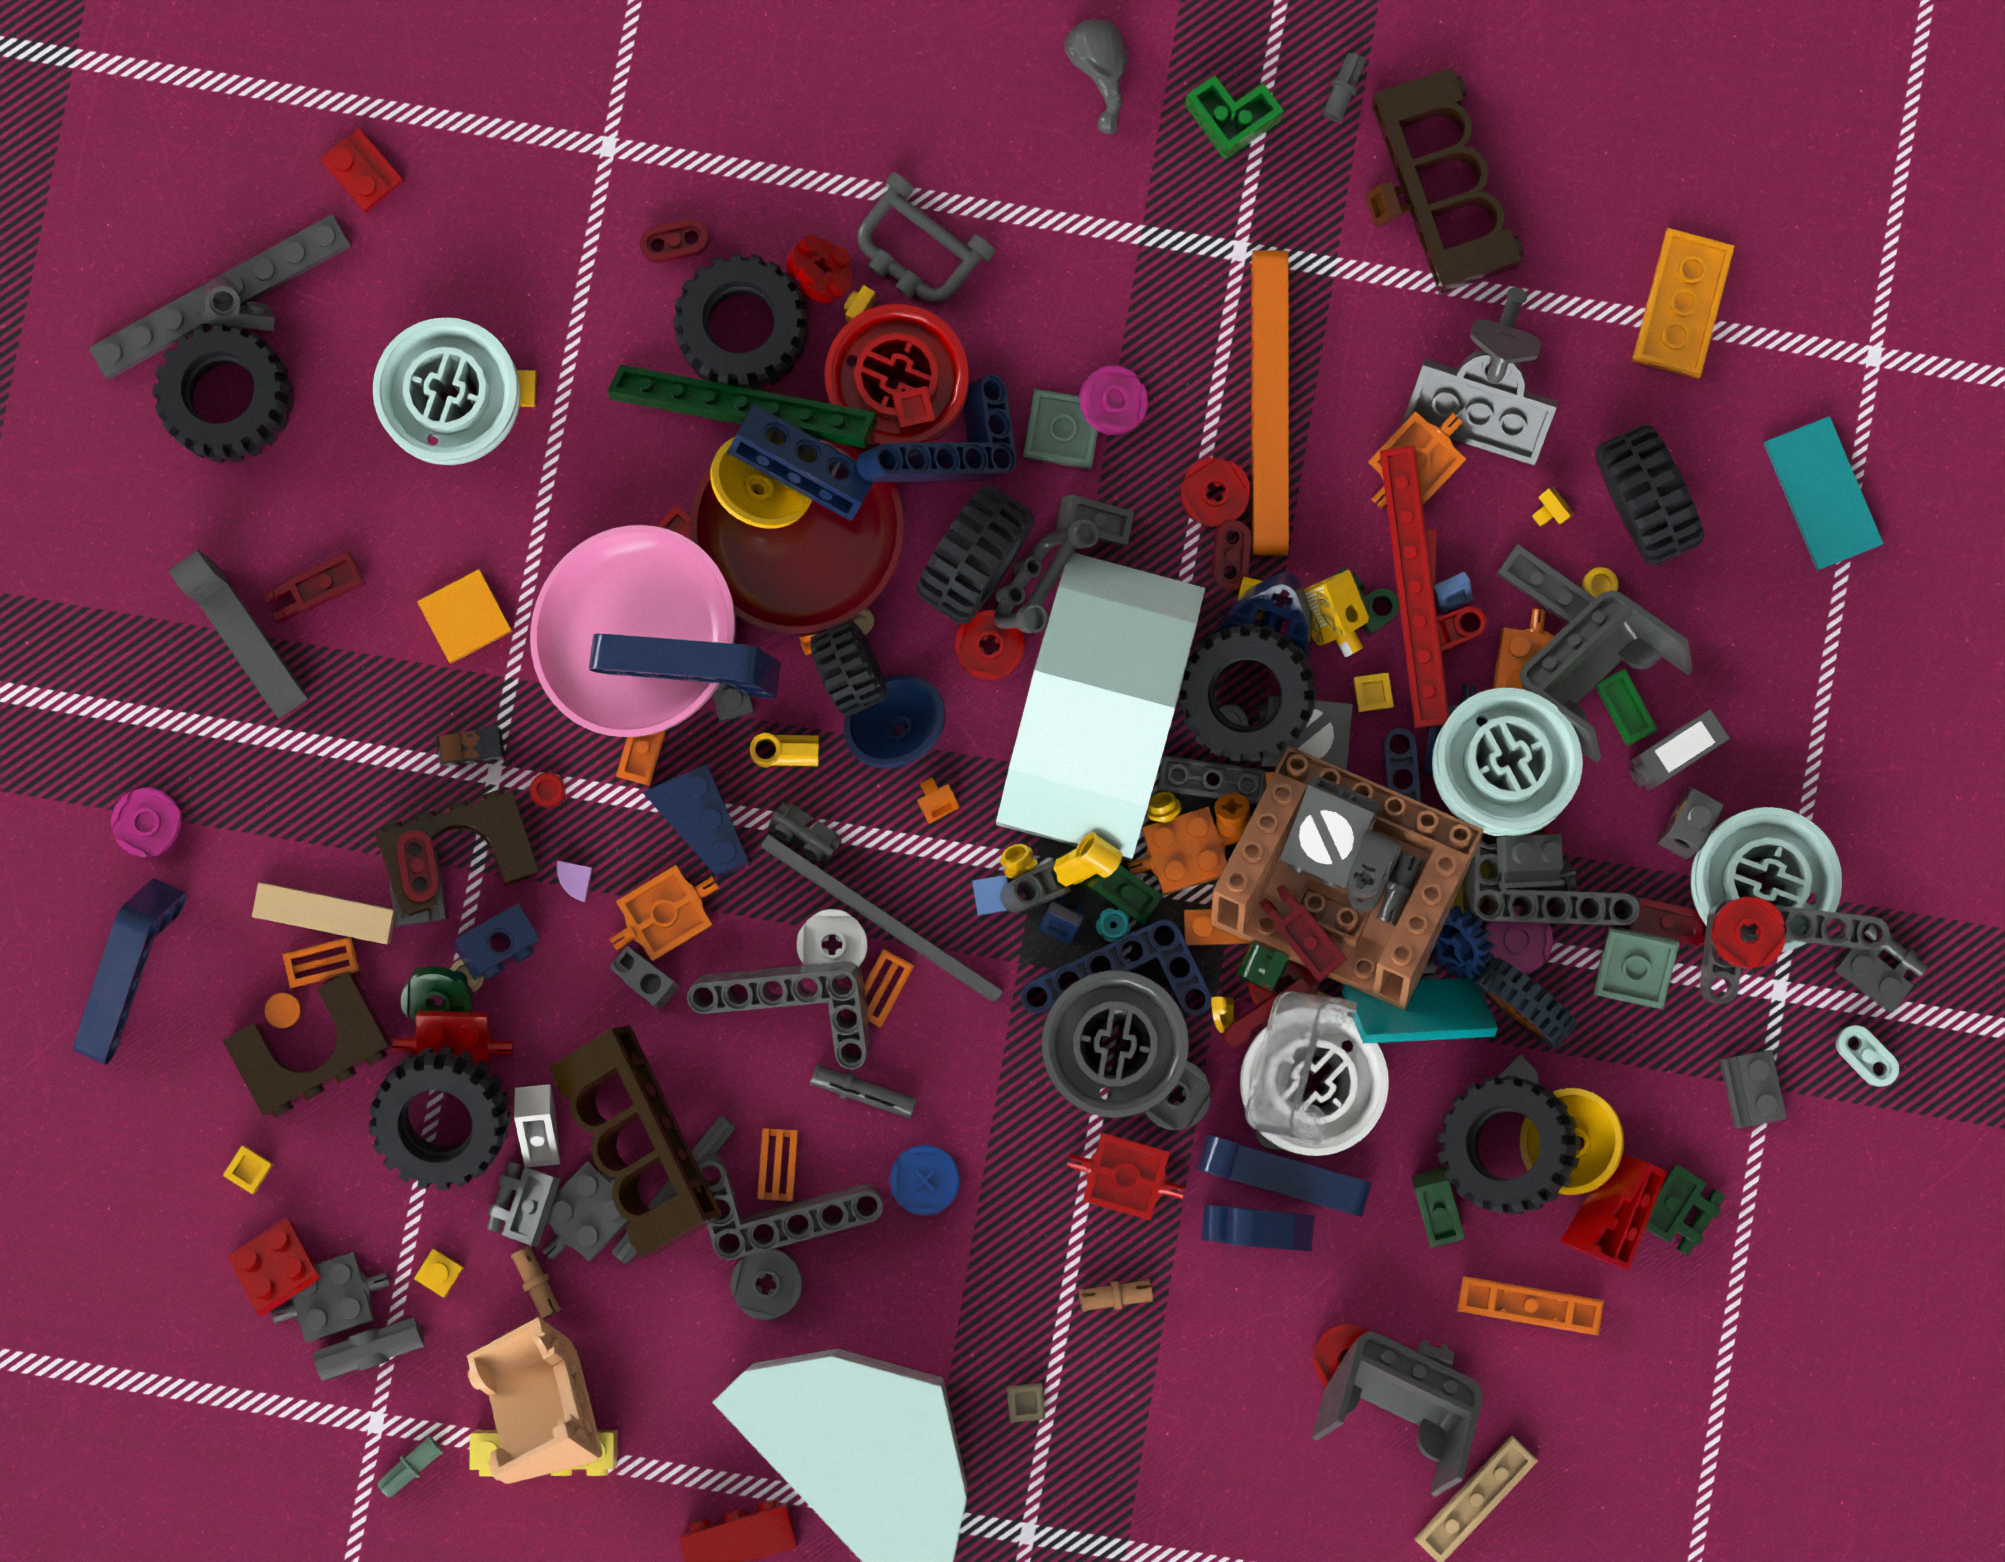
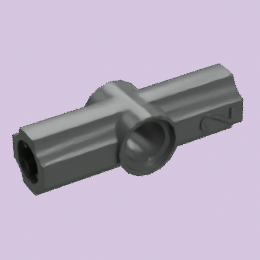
(368, 1349)

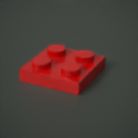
(274, 1267)

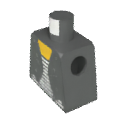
(1690, 823)

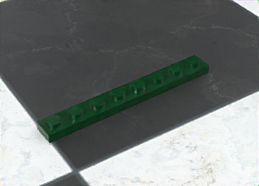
(733, 404)

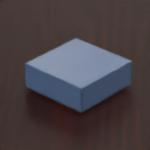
(1453, 592)
(988, 893)

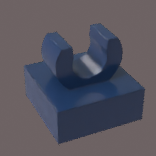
(1061, 921)

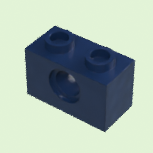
(512, 928)

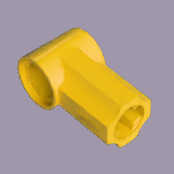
(790, 750)
(1089, 858)

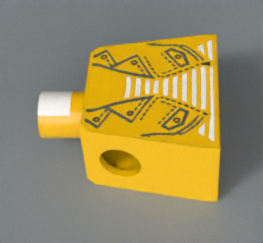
(1337, 612)

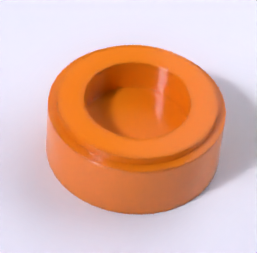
(283, 1010)

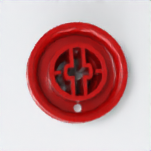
(890, 342)

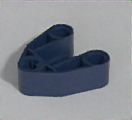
(1278, 607)
(1257, 1228)

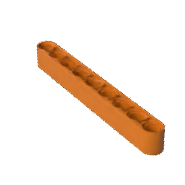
(1270, 403)

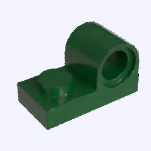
(1375, 621)
(1125, 893)
(1262, 967)
(1437, 1207)

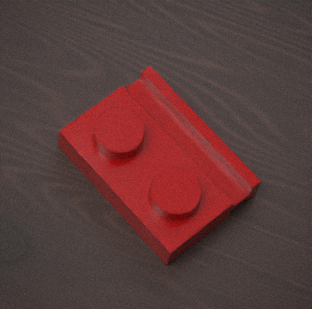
(361, 170)

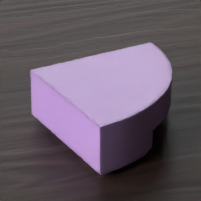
(574, 879)

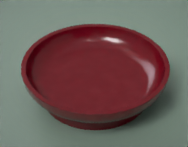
(807, 571)

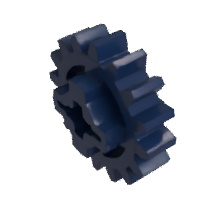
(1463, 945)

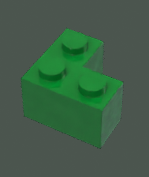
(1232, 123)

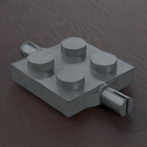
(584, 1214)
(335, 1301)

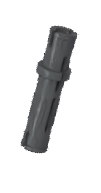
(862, 1091)

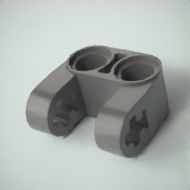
(1375, 866)

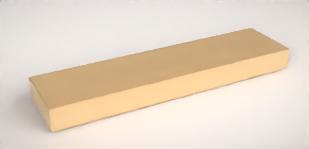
(324, 913)
(1476, 1499)

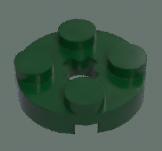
(436, 981)

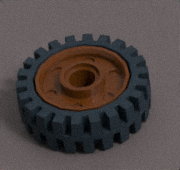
(1526, 1002)

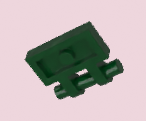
(1674, 1201)

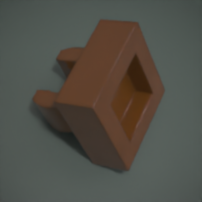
(1385, 204)

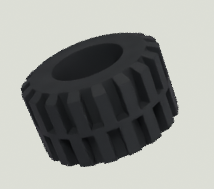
(848, 668)

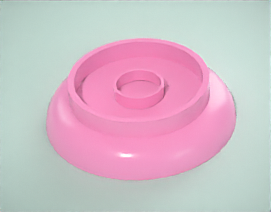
(629, 585)

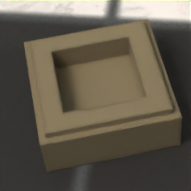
(1026, 1402)

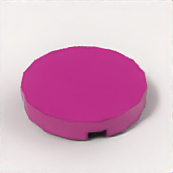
(1113, 400)
(146, 822)
(1521, 944)

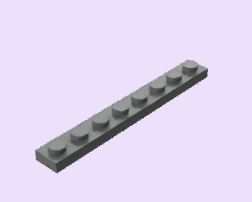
(252, 281)

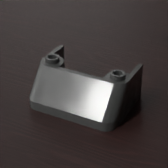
(1591, 647)
(1414, 1388)

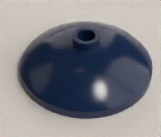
(910, 708)

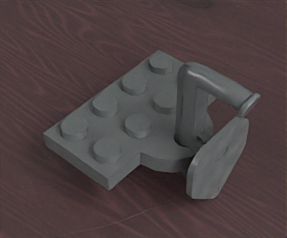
(1491, 401)

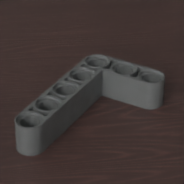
(208, 586)
(1535, 901)
(1814, 933)
(795, 994)
(778, 1217)

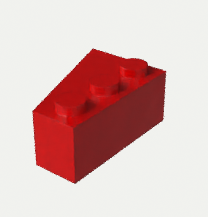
(1616, 1213)
(741, 1535)

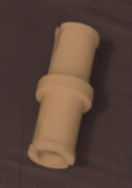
(536, 1282)
(1115, 1295)

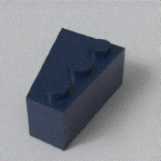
(701, 818)

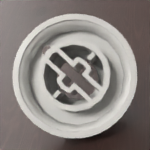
(1358, 1096)

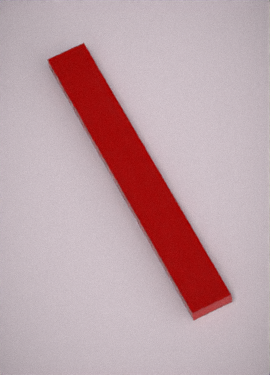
(1415, 586)

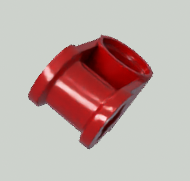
(1451, 632)

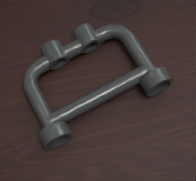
(908, 282)
(1032, 616)

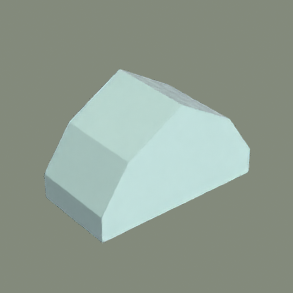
(1100, 704)
(861, 1447)

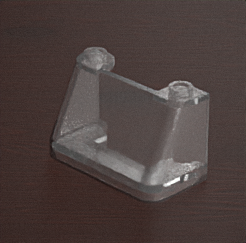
(1285, 1063)

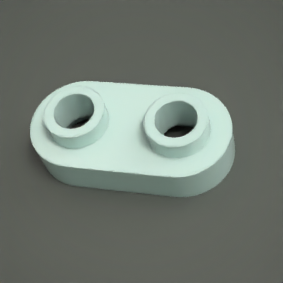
(1866, 1055)

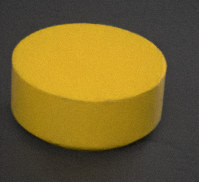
(1599, 581)

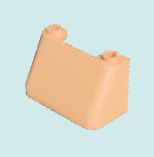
(536, 1402)

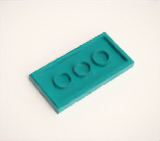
(1823, 493)
(1435, 1012)

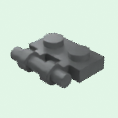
(1875, 977)
(530, 1205)

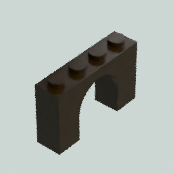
(493, 820)
(358, 1041)

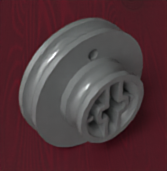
(1138, 1004)

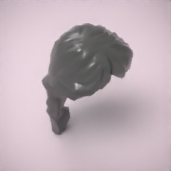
(1101, 54)

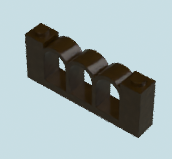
(1417, 101)
(579, 1079)

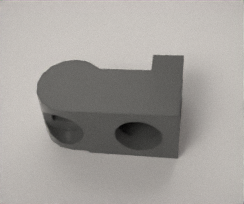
(644, 978)

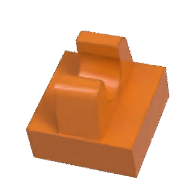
(936, 801)

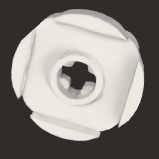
(832, 923)

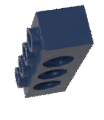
(785, 462)

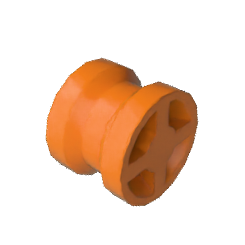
(1232, 814)

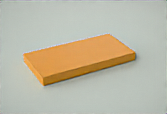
(1683, 303)

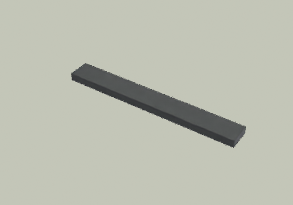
(881, 919)

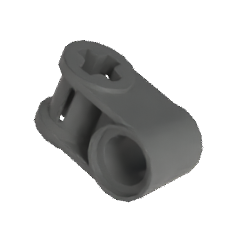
(1039, 887)

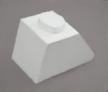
(537, 1125)

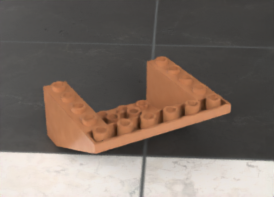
(1380, 956)

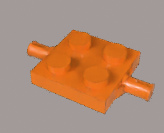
(1434, 450)
(1517, 648)
(1183, 851)
(664, 913)

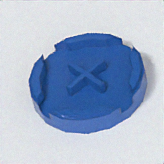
(924, 1180)

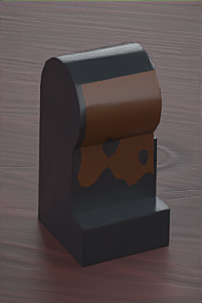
(471, 746)

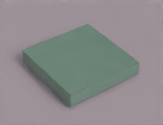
(1059, 431)
(1636, 967)

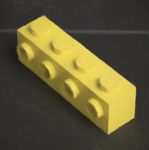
(485, 1441)

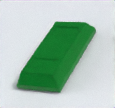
(1625, 707)

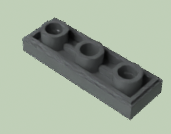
(1190, 775)

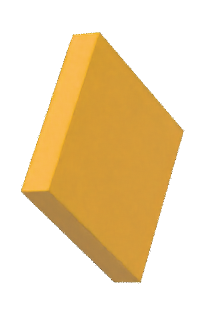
(464, 616)

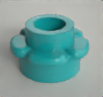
(1113, 934)

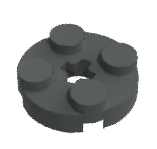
(1192, 1109)
(777, 1301)

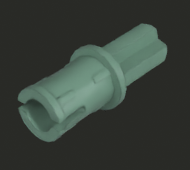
(409, 1467)

